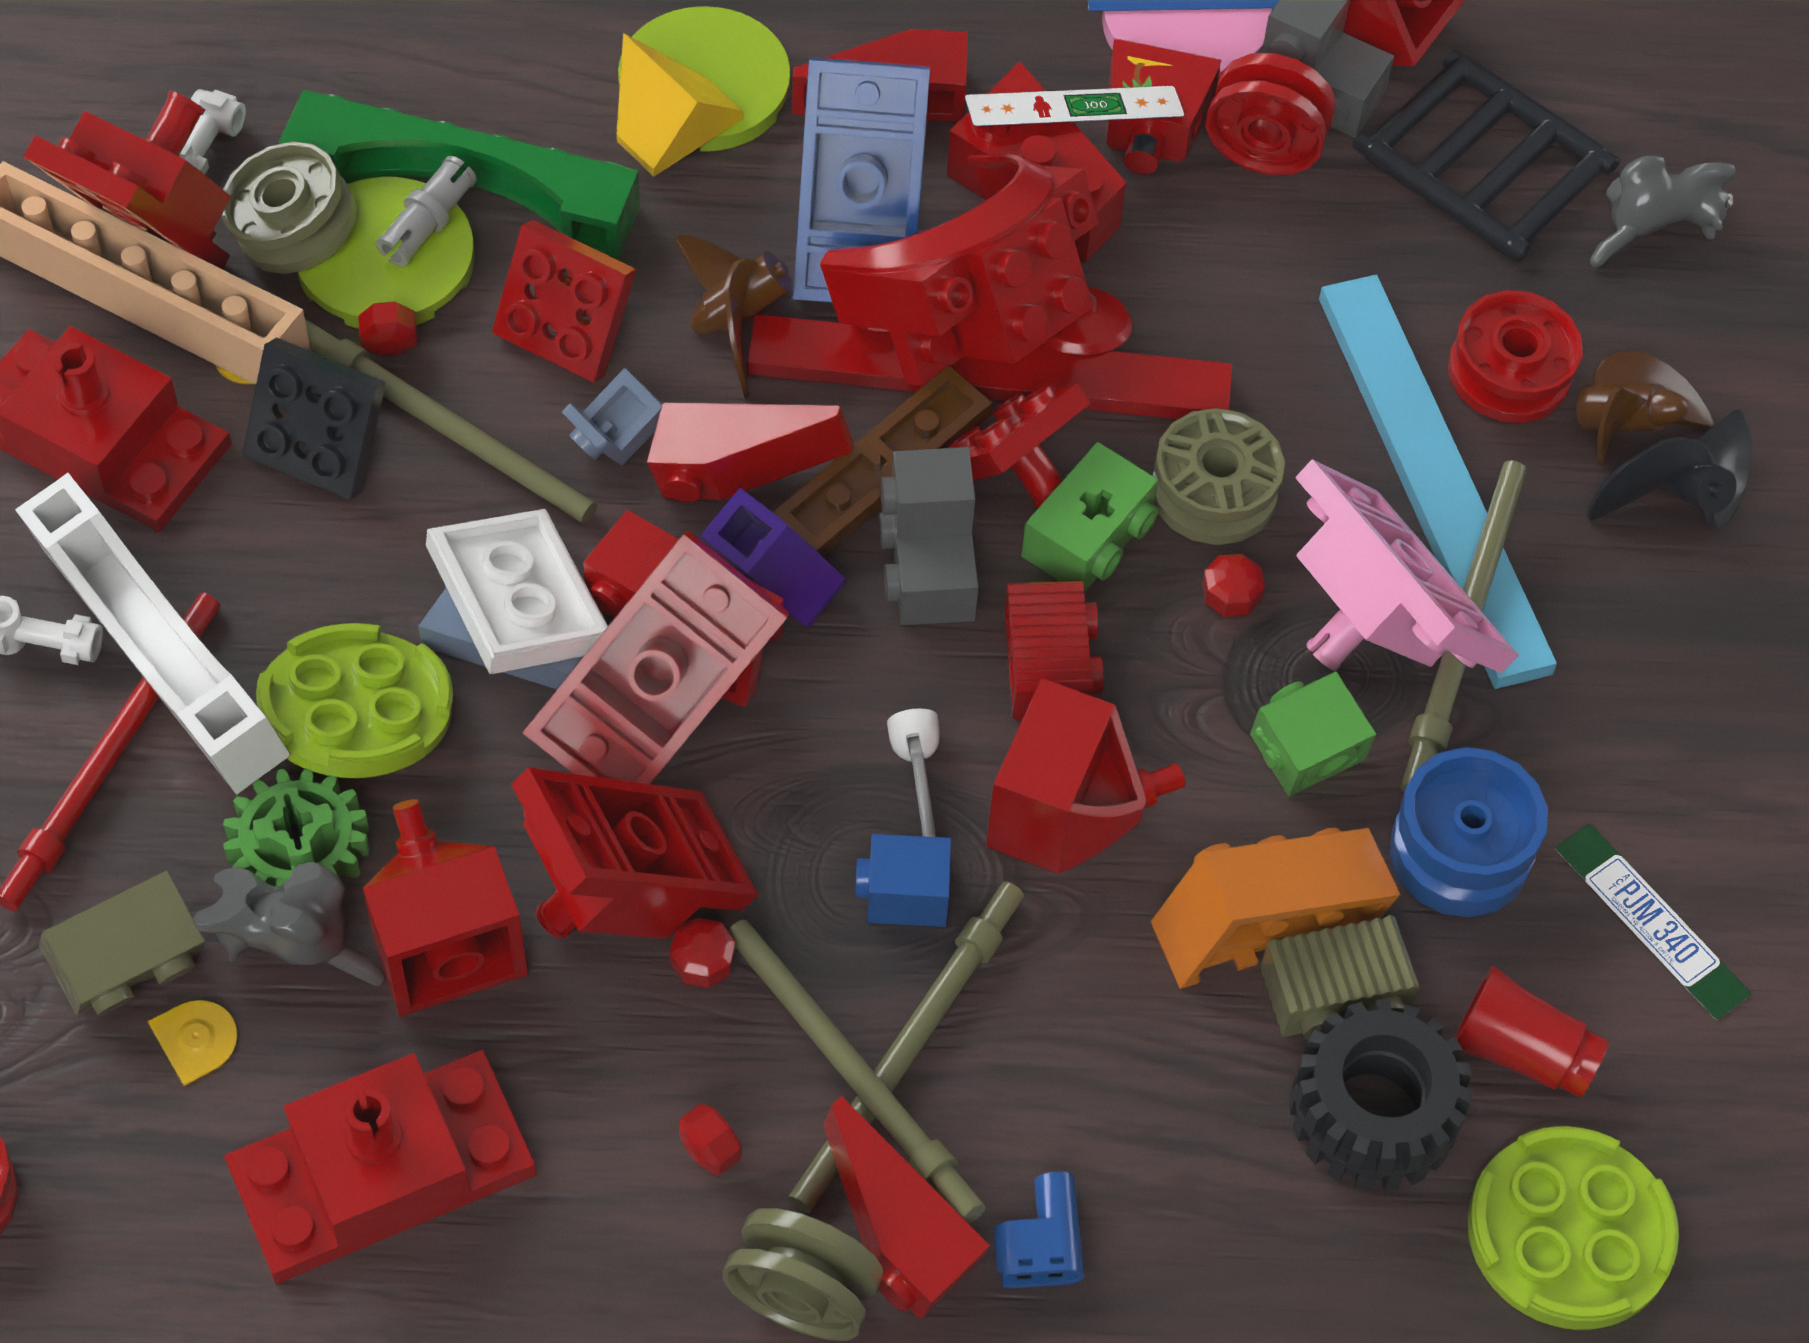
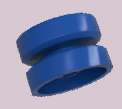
(1468, 832)

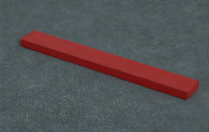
(1110, 380)

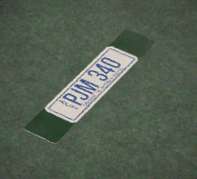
(1653, 921)

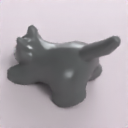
(1652, 197)
(294, 921)

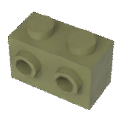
(122, 945)

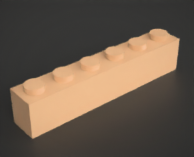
(141, 276)

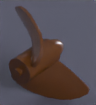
(733, 289)
(1637, 395)

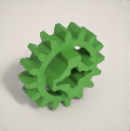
(326, 820)

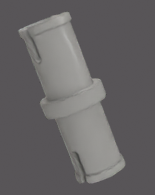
(426, 211)

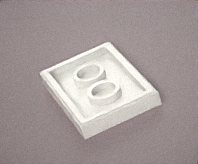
(516, 590)

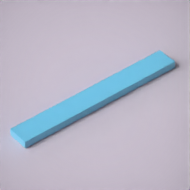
(1429, 463)

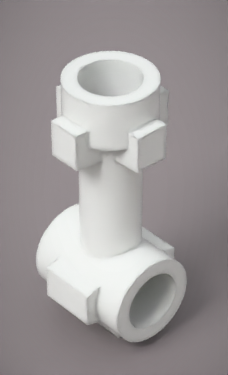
(221, 115)
(76, 639)

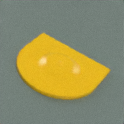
(196, 1038)

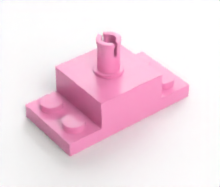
(1387, 582)

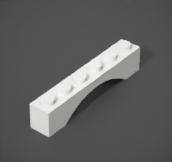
(153, 634)

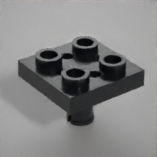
(327, 409)

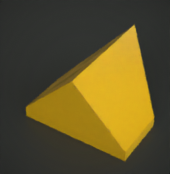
(667, 108)

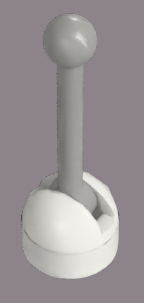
(915, 738)

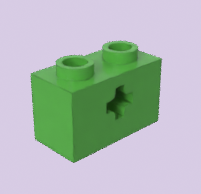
(1091, 518)

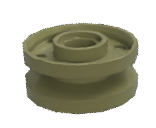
(289, 207)
(1218, 476)
(803, 1274)

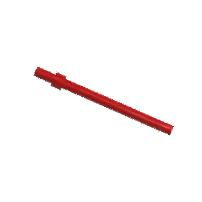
(45, 845)

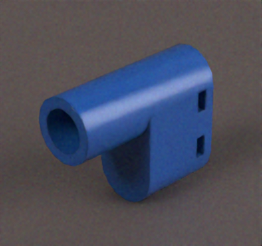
(1043, 1243)

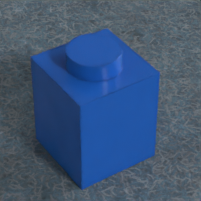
(905, 880)

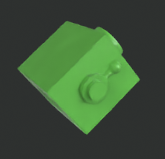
(1311, 732)

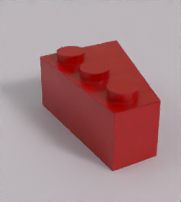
(1048, 145)

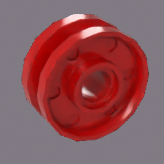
(1271, 114)
(1515, 356)

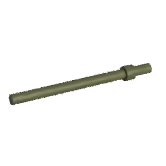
(454, 426)
(1432, 730)
(975, 945)
(927, 1157)

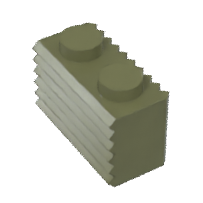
(1334, 969)

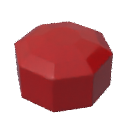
(387, 329)
(1233, 585)
(702, 952)
(709, 1139)

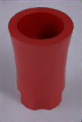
(1529, 1035)

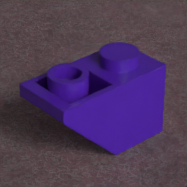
(773, 557)

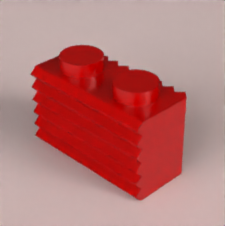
(1049, 640)

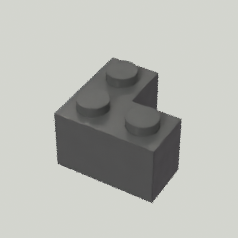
(1352, 68)
(929, 529)

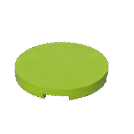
(734, 55)
(362, 276)
(356, 700)
(1572, 1228)

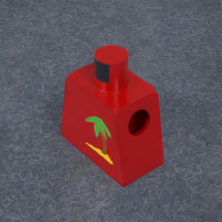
(1165, 137)

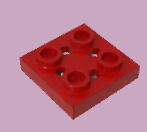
(592, 288)
(1017, 438)

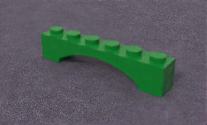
(573, 193)

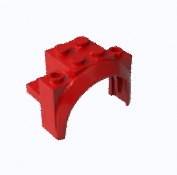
(980, 282)

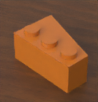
(1267, 891)

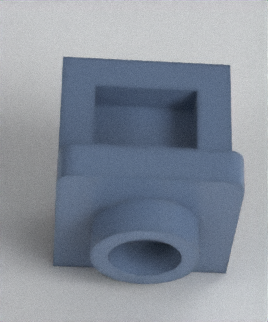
(617, 419)

